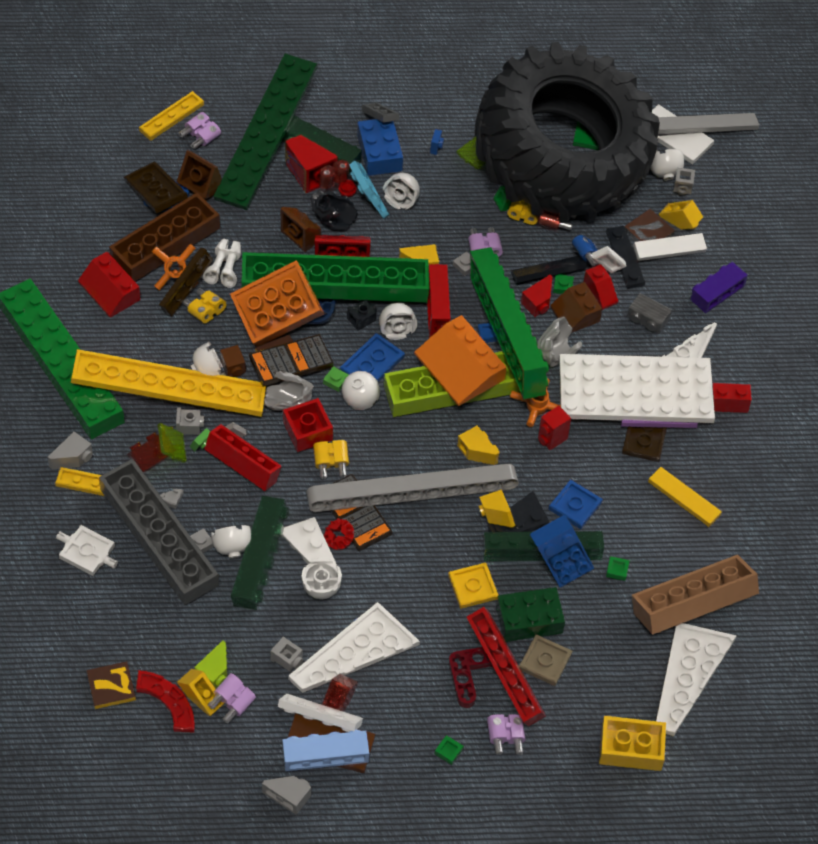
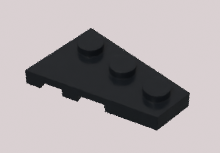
(527, 516)

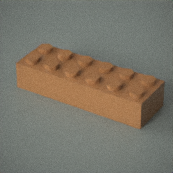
(695, 594)

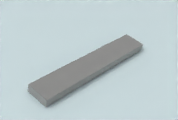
(708, 123)

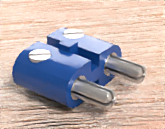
(585, 248)

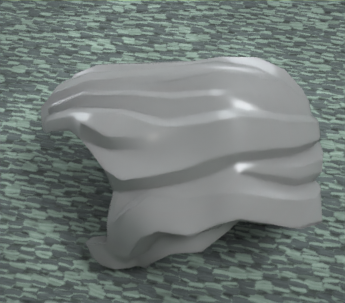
(555, 341)
(288, 393)

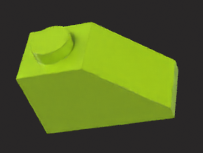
(215, 664)

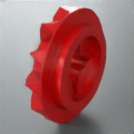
(341, 541)

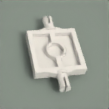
(86, 550)

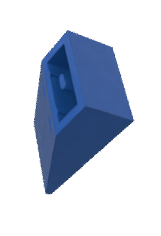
(562, 550)

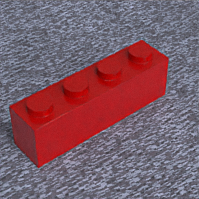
(242, 457)

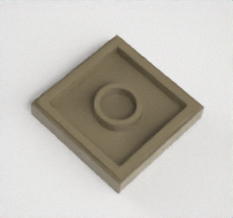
(545, 660)

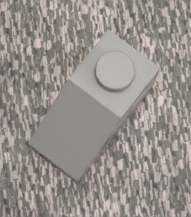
(71, 453)
(288, 792)

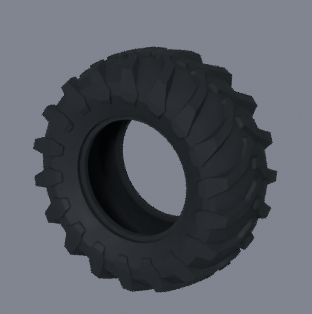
(545, 172)

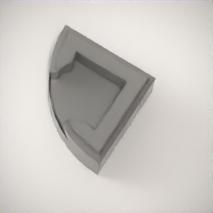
(238, 430)
(173, 497)

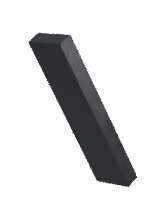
(549, 268)

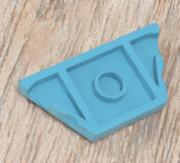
(367, 188)

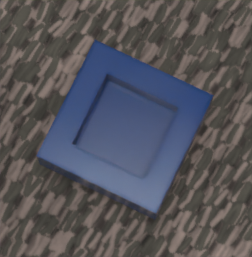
(437, 142)

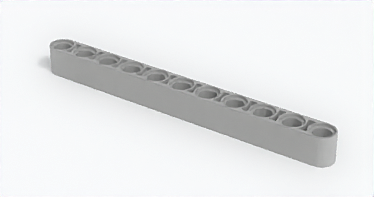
(411, 487)

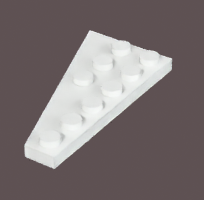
(361, 644)
(690, 666)

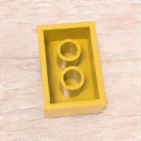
(632, 743)

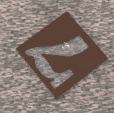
(648, 227)

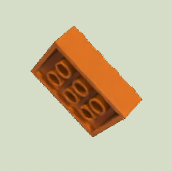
(276, 304)
(461, 361)

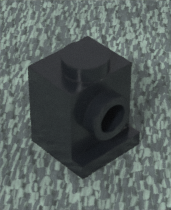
(361, 314)

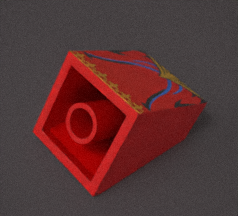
(306, 160)

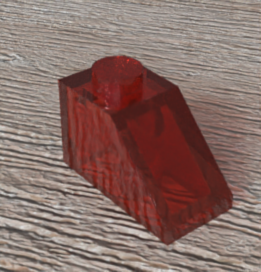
(339, 692)

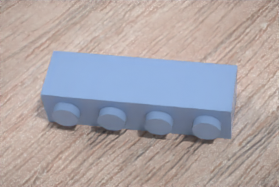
(325, 750)

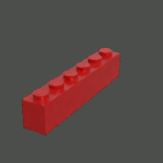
(506, 666)

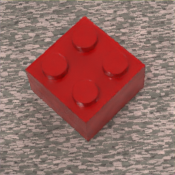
(307, 424)

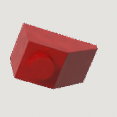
(601, 286)
(537, 297)

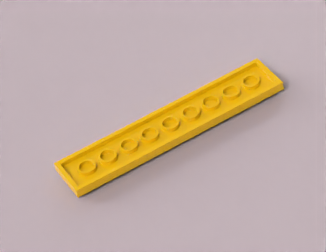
(168, 383)

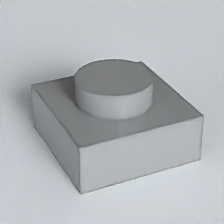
(462, 263)
(202, 540)

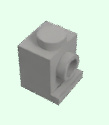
(684, 186)
(189, 421)
(285, 649)

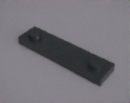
(621, 245)

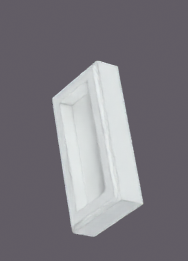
(609, 259)

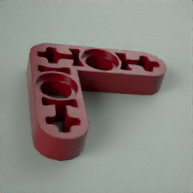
(467, 664)

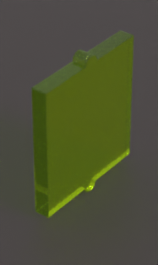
(468, 153)
(172, 442)

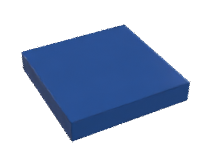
(576, 504)

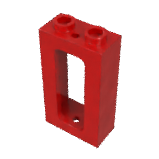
(438, 298)

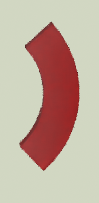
(170, 696)

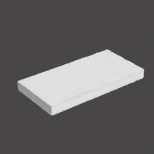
(691, 144)

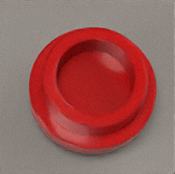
(347, 188)

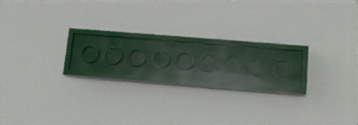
(265, 132)

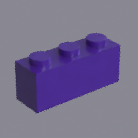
(718, 287)

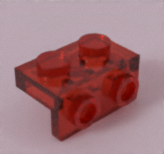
(147, 453)

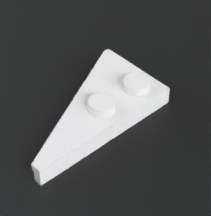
(695, 345)

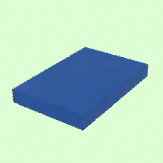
(375, 357)

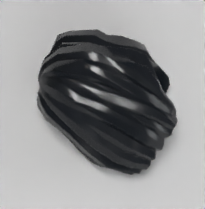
(333, 210)

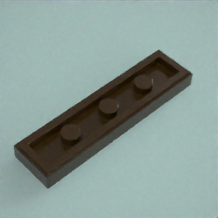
(186, 282)

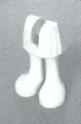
(231, 255)

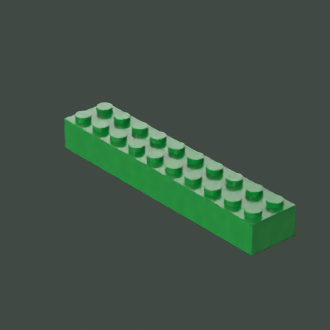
(348, 275)
(508, 323)
(56, 355)

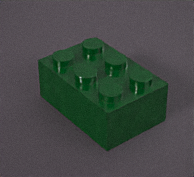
(530, 614)

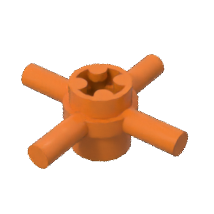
(168, 261)
(535, 405)

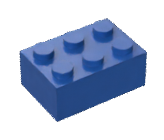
(379, 147)

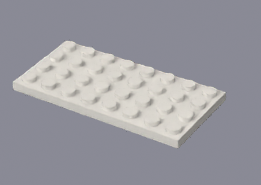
(636, 388)

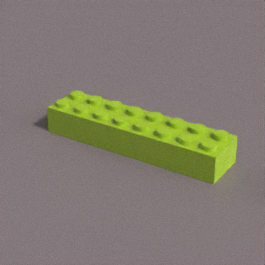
(419, 391)

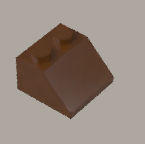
(199, 175)
(299, 228)
(578, 307)

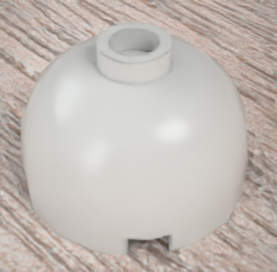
(666, 164)
(401, 190)
(397, 321)
(207, 361)
(360, 390)
(231, 540)
(321, 578)

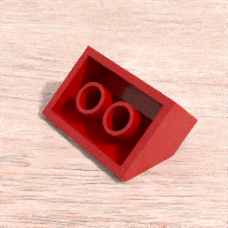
(342, 245)
(109, 285)

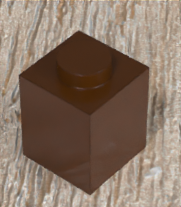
(232, 361)

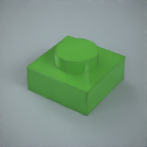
(335, 379)
(200, 441)

